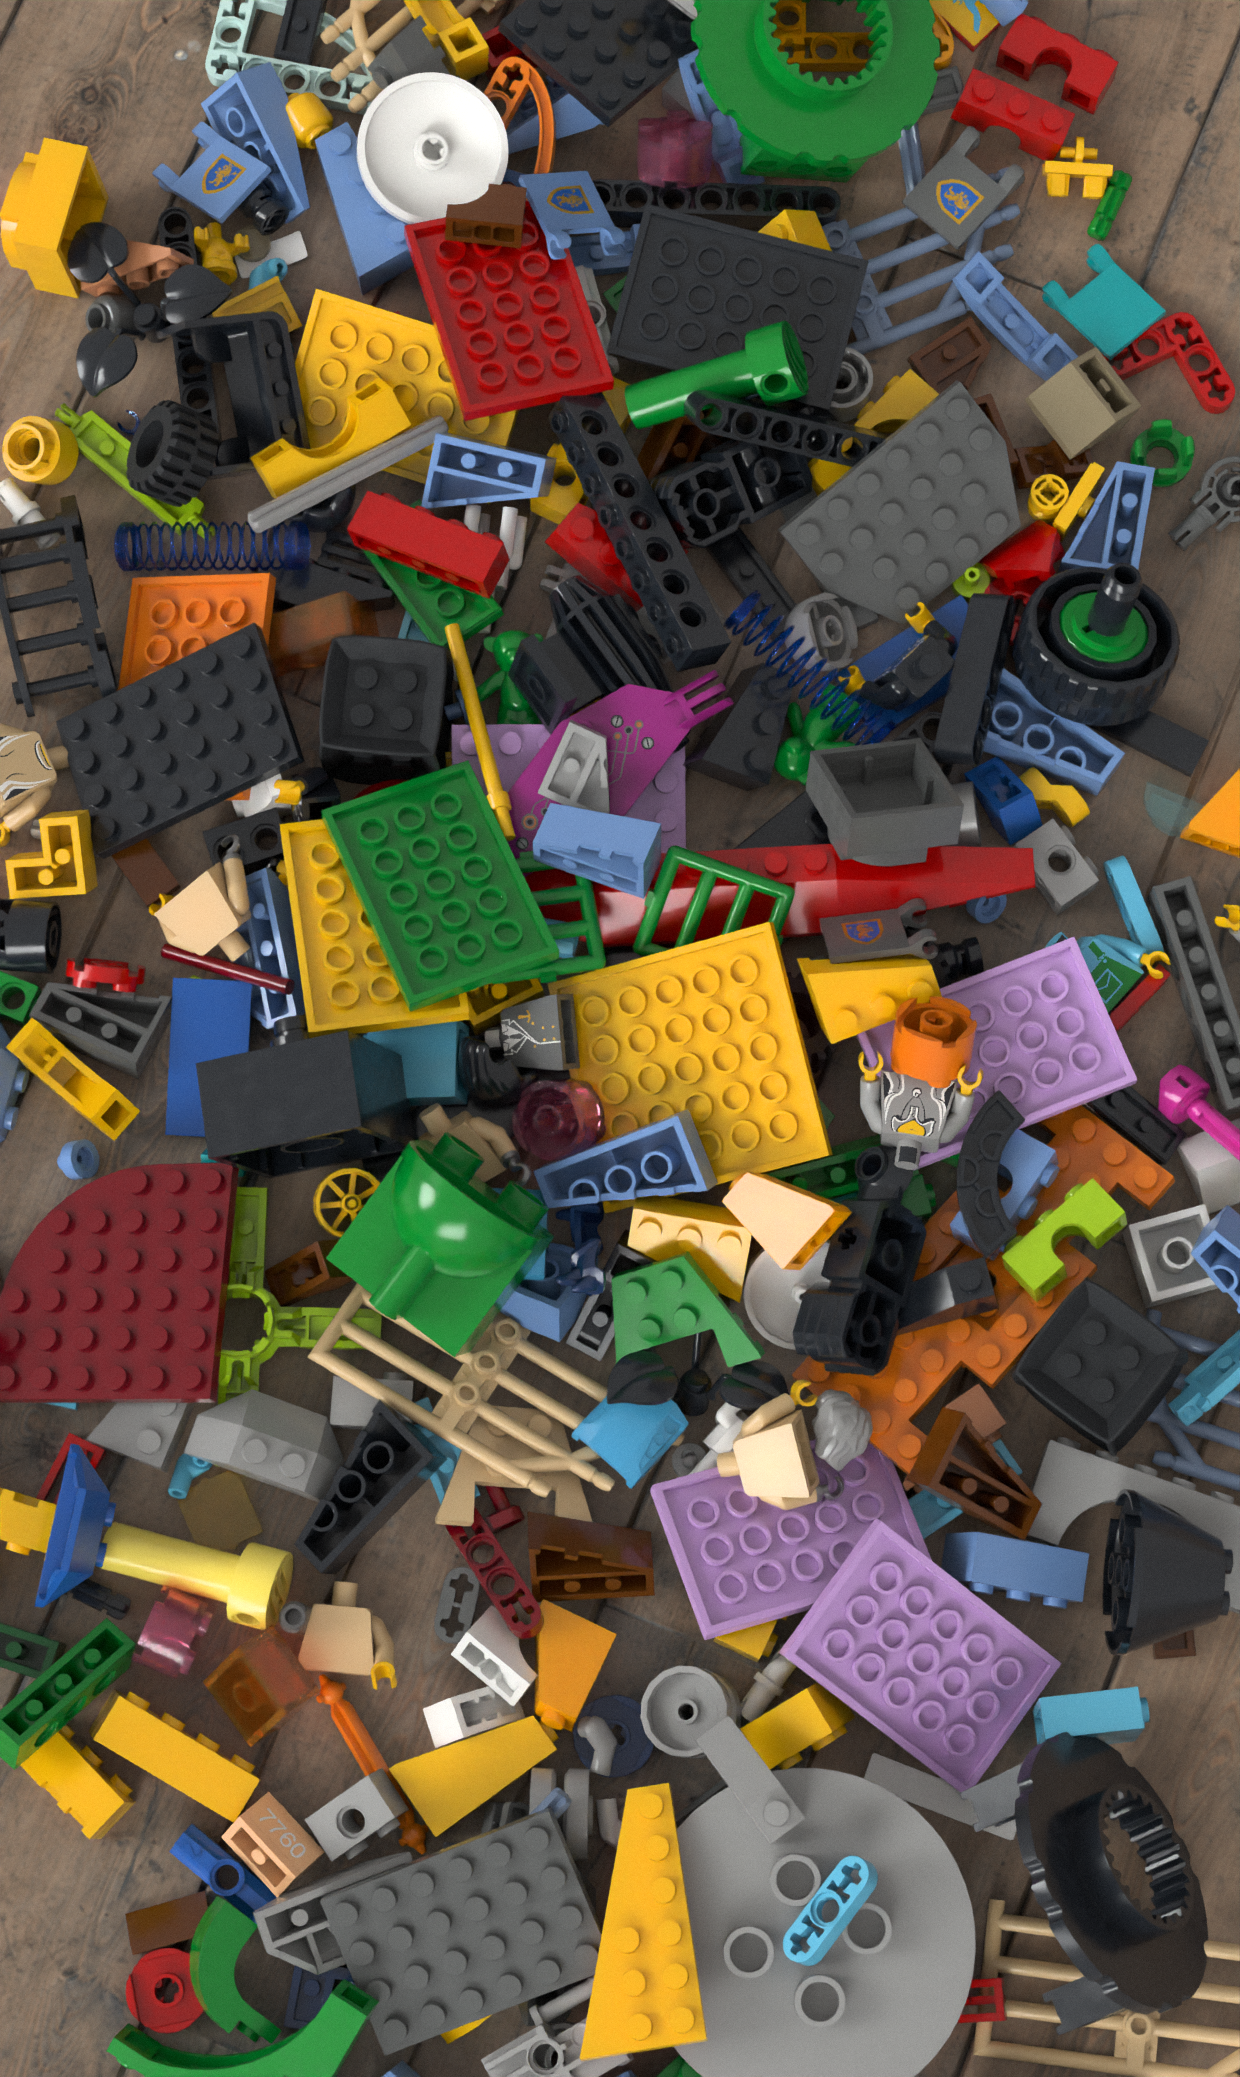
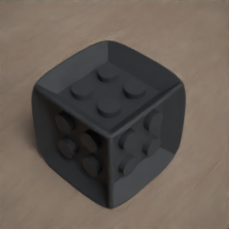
(384, 708)
(1100, 1366)

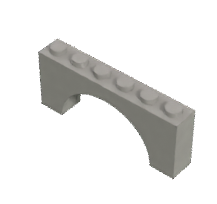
(1075, 1481)

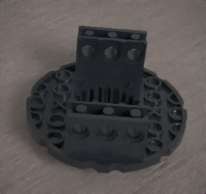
(1126, 1953)

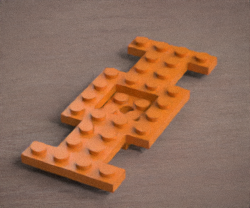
(998, 1338)

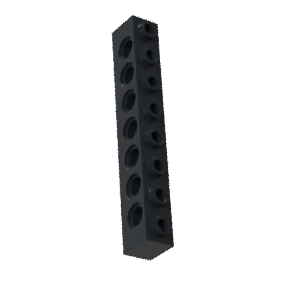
(639, 531)

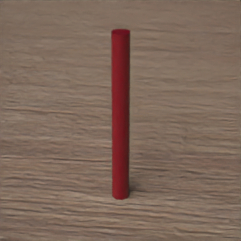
(229, 969)

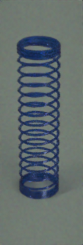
(302, 554)

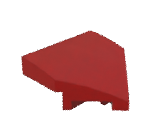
(1025, 555)

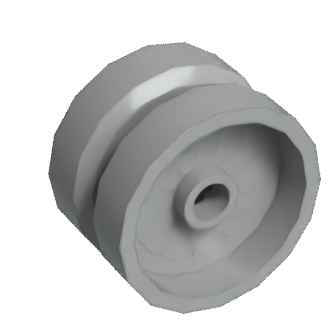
(668, 1703)
(577, 1820)

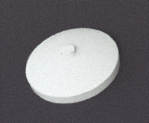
(430, 146)

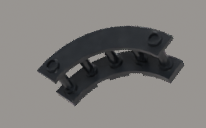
(80, 590)

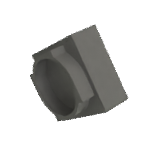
(884, 801)

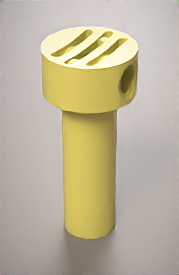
(250, 1584)

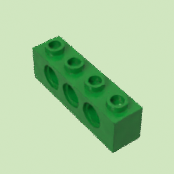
(63, 1691)

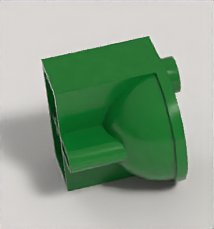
(443, 1243)

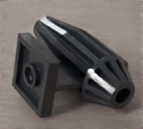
(589, 657)

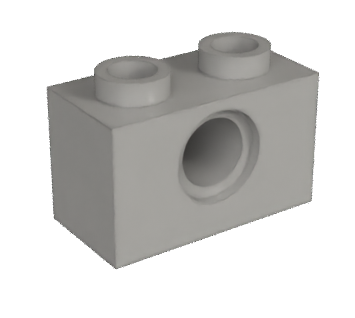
(1065, 887)
(335, 1822)

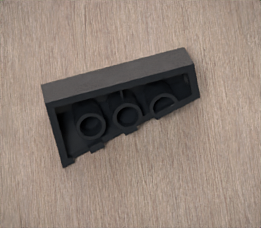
(373, 1484)

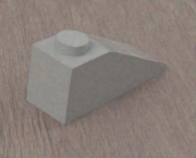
(750, 1780)

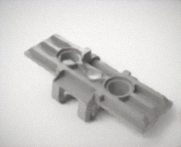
(518, 2056)

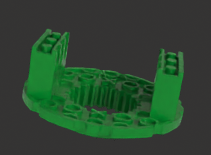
(805, 125)

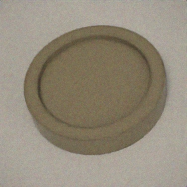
(259, 244)

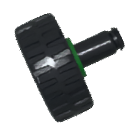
(1096, 645)

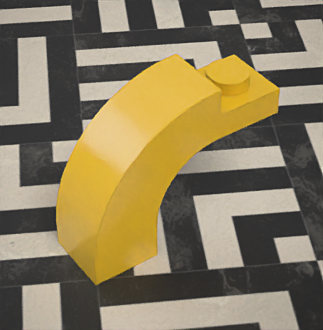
(72, 1079)

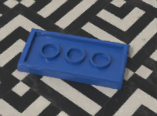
(877, 661)
(206, 1024)

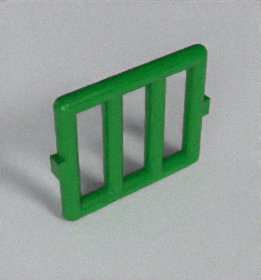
(710, 870)
(587, 927)

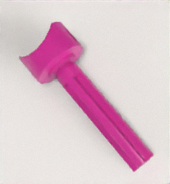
(1186, 1102)

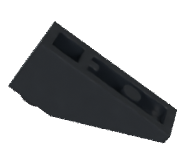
(948, 1296)
(596, 1322)

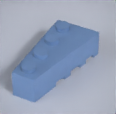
(370, 233)
(1055, 746)

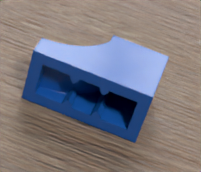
(1005, 800)

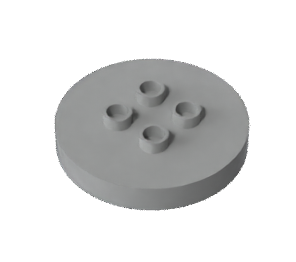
(888, 1981)

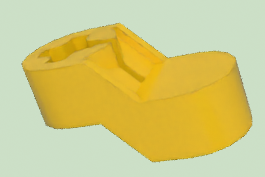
(1060, 798)

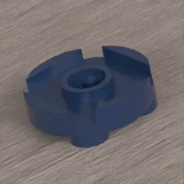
(625, 1713)

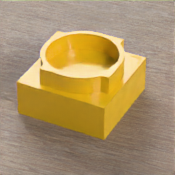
(44, 209)

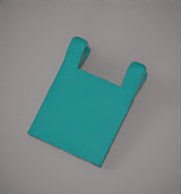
(1108, 309)

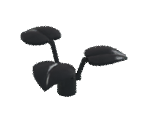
(109, 357)
(644, 1380)

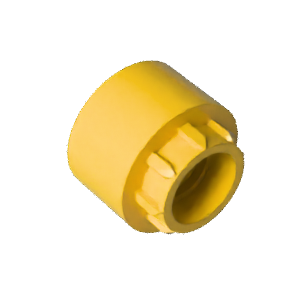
(56, 455)

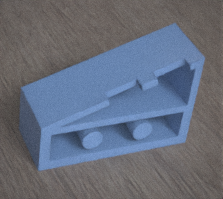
(483, 472)
(600, 847)

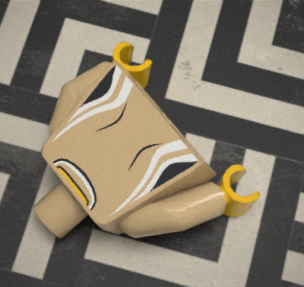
(25, 777)

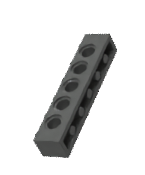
(1201, 987)

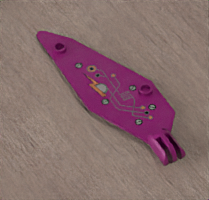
(641, 735)

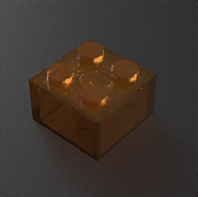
(261, 1685)

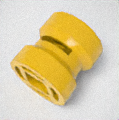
(1046, 506)

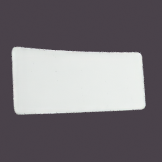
(289, 248)

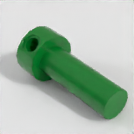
(767, 366)

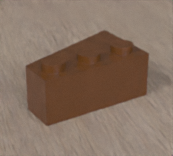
(972, 1477)
(587, 1559)

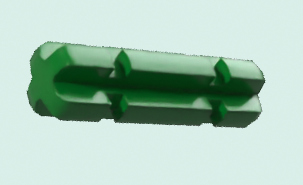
(1109, 205)

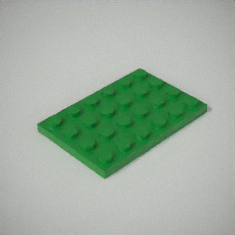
(439, 885)

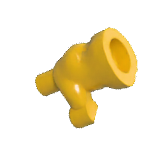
(217, 253)

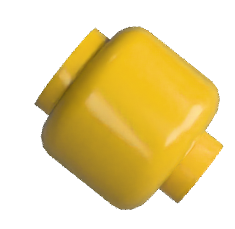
(308, 118)

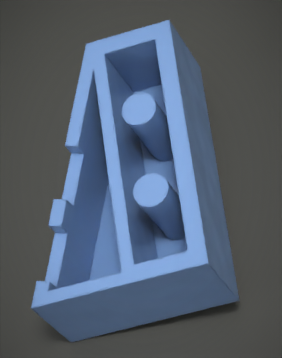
(1116, 521)
(1015, 1567)

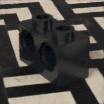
(250, 831)

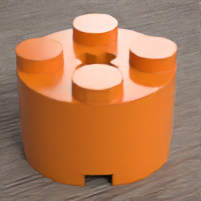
(932, 1040)

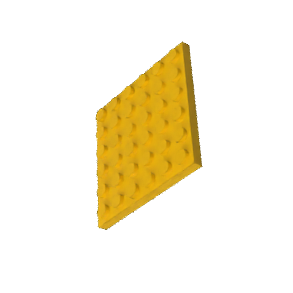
(708, 1035)

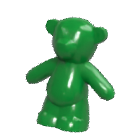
(512, 706)
(811, 735)

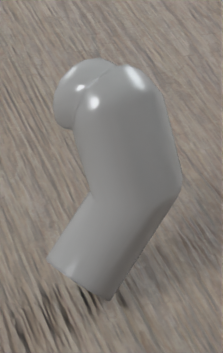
(602, 1741)

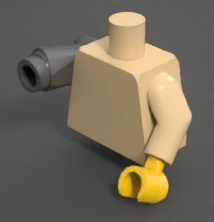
(341, 1636)

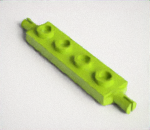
(109, 453)

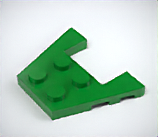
(673, 1302)

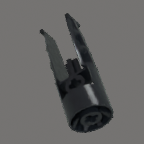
(29, 935)

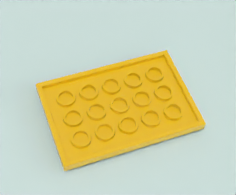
(356, 343)
(338, 954)

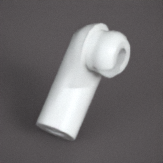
(608, 1821)

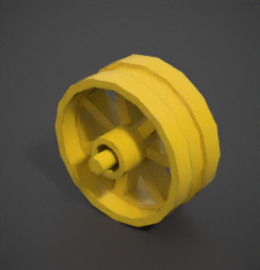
(347, 1203)

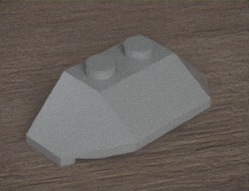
(269, 1443)
(297, 1926)

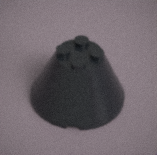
(1159, 1575)

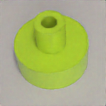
(972, 581)

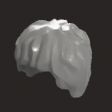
(840, 1428)

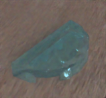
(1169, 810)

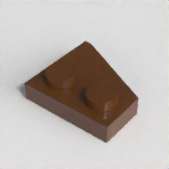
(952, 357)

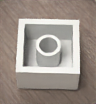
(1163, 1256)

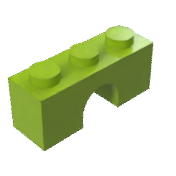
(1085, 1213)

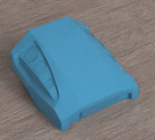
(631, 1435)

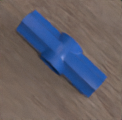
(207, 1859)

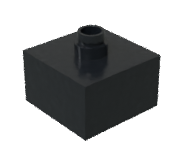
(304, 1102)

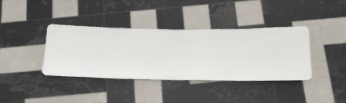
(928, 1792)

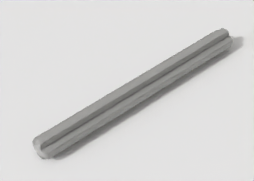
(346, 474)

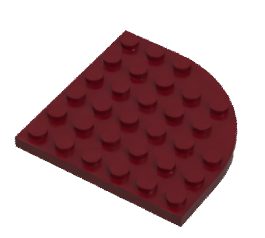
(123, 1291)

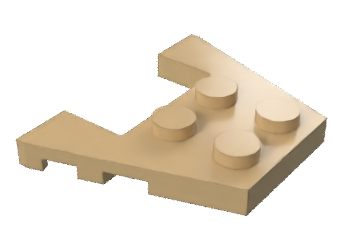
(458, 1501)

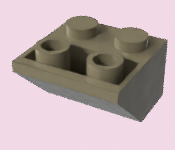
(1083, 403)

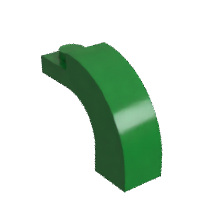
(212, 1966)

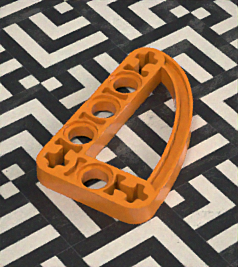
(531, 80)

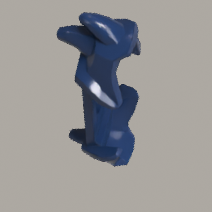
(584, 1273)

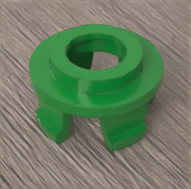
(1163, 435)

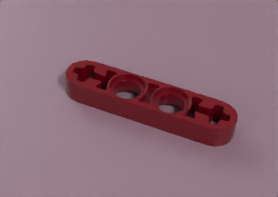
(491, 1571)

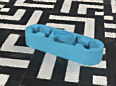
(1131, 904)
(812, 1913)

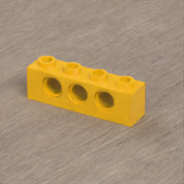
(564, 498)

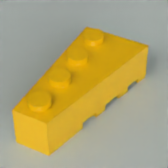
(174, 1755)

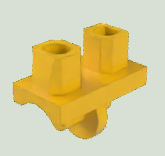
(1093, 175)

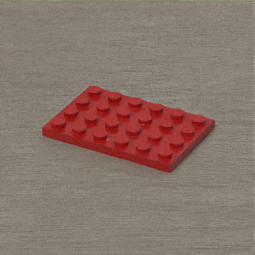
(508, 320)

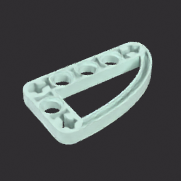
(236, 55)

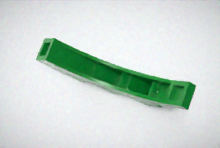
(310, 2052)

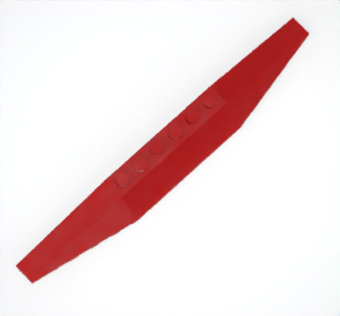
(821, 884)

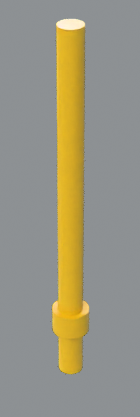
(497, 798)

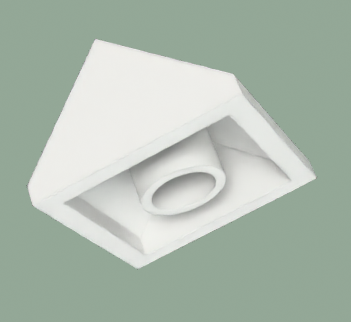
(1211, 1170)

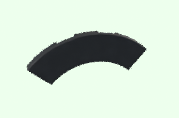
(978, 1173)

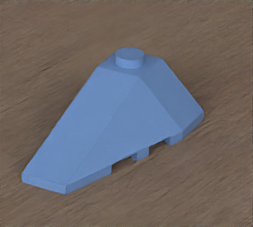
(569, 113)
(254, 117)
(544, 1304)

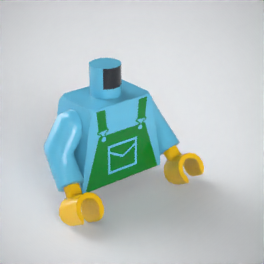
(1115, 964)

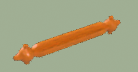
(368, 1755)

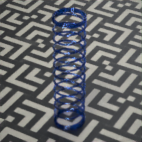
(736, 619)

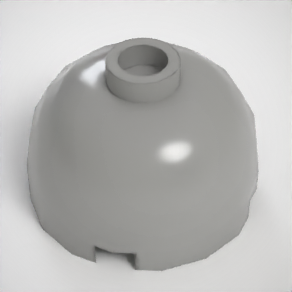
(825, 627)

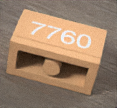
(272, 1844)

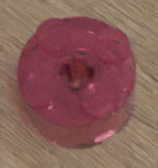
(674, 150)
(558, 1118)
(172, 1632)

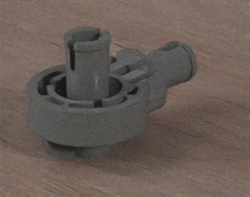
(1223, 498)

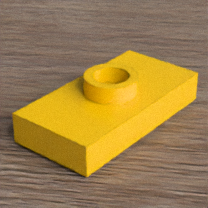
(1080, 500)

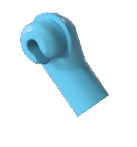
(268, 270)
(185, 1471)

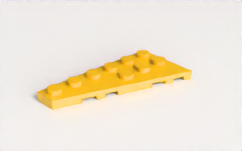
(646, 1961)

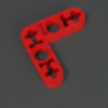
(1173, 346)

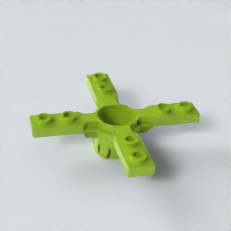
(283, 1325)

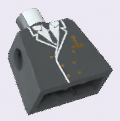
(538, 1034)

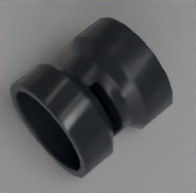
(266, 212)
(963, 957)

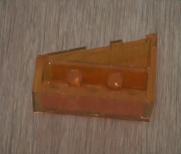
(304, 633)

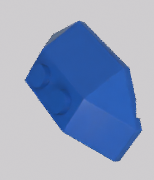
(76, 1529)

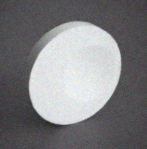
(775, 1294)

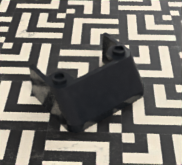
(259, 382)

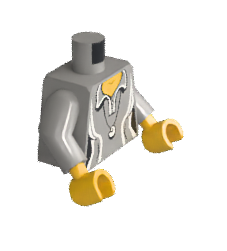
(912, 1112)

